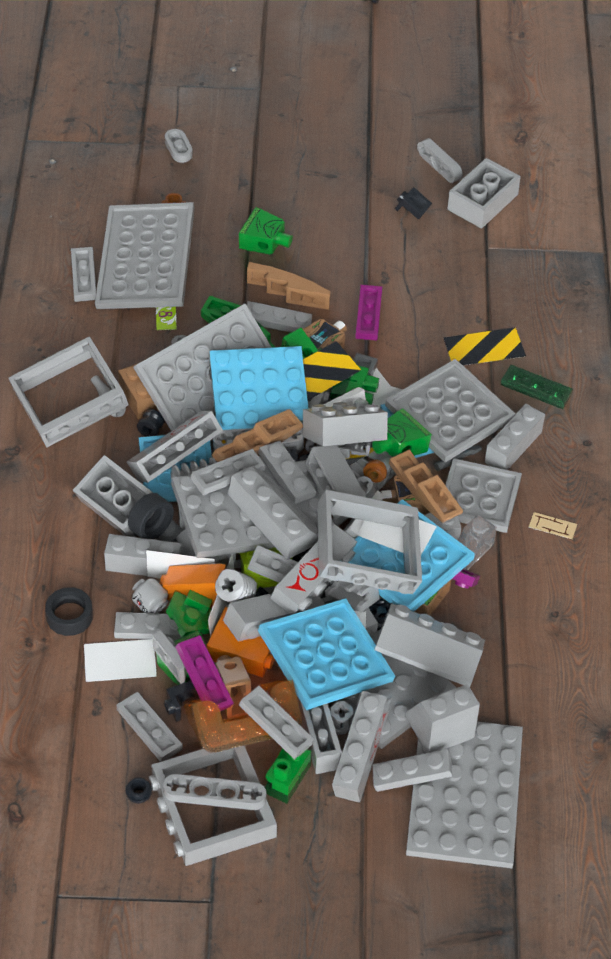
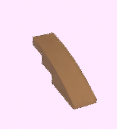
(295, 288)
(264, 432)
(425, 487)

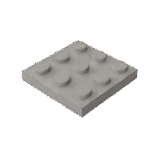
(483, 492)

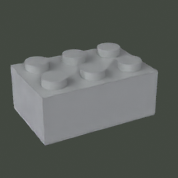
(483, 193)
(344, 423)
(111, 494)

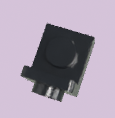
(414, 202)
(178, 696)

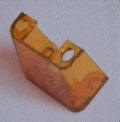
(238, 731)

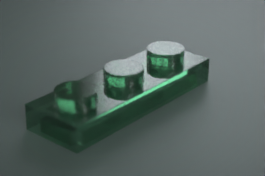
(536, 386)

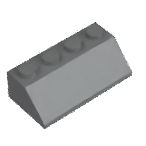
(273, 512)
(430, 644)

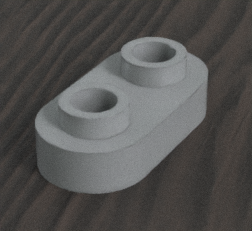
(178, 145)

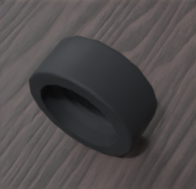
(142, 511)
(64, 596)

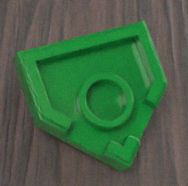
(190, 612)

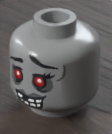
(150, 596)

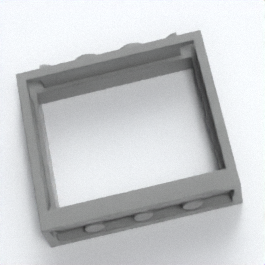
(81, 416)
(373, 511)
(222, 843)

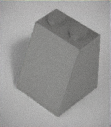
(445, 719)

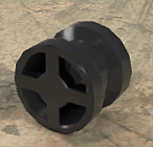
(150, 423)
(380, 608)

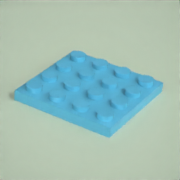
(257, 385)
(439, 563)
(326, 653)

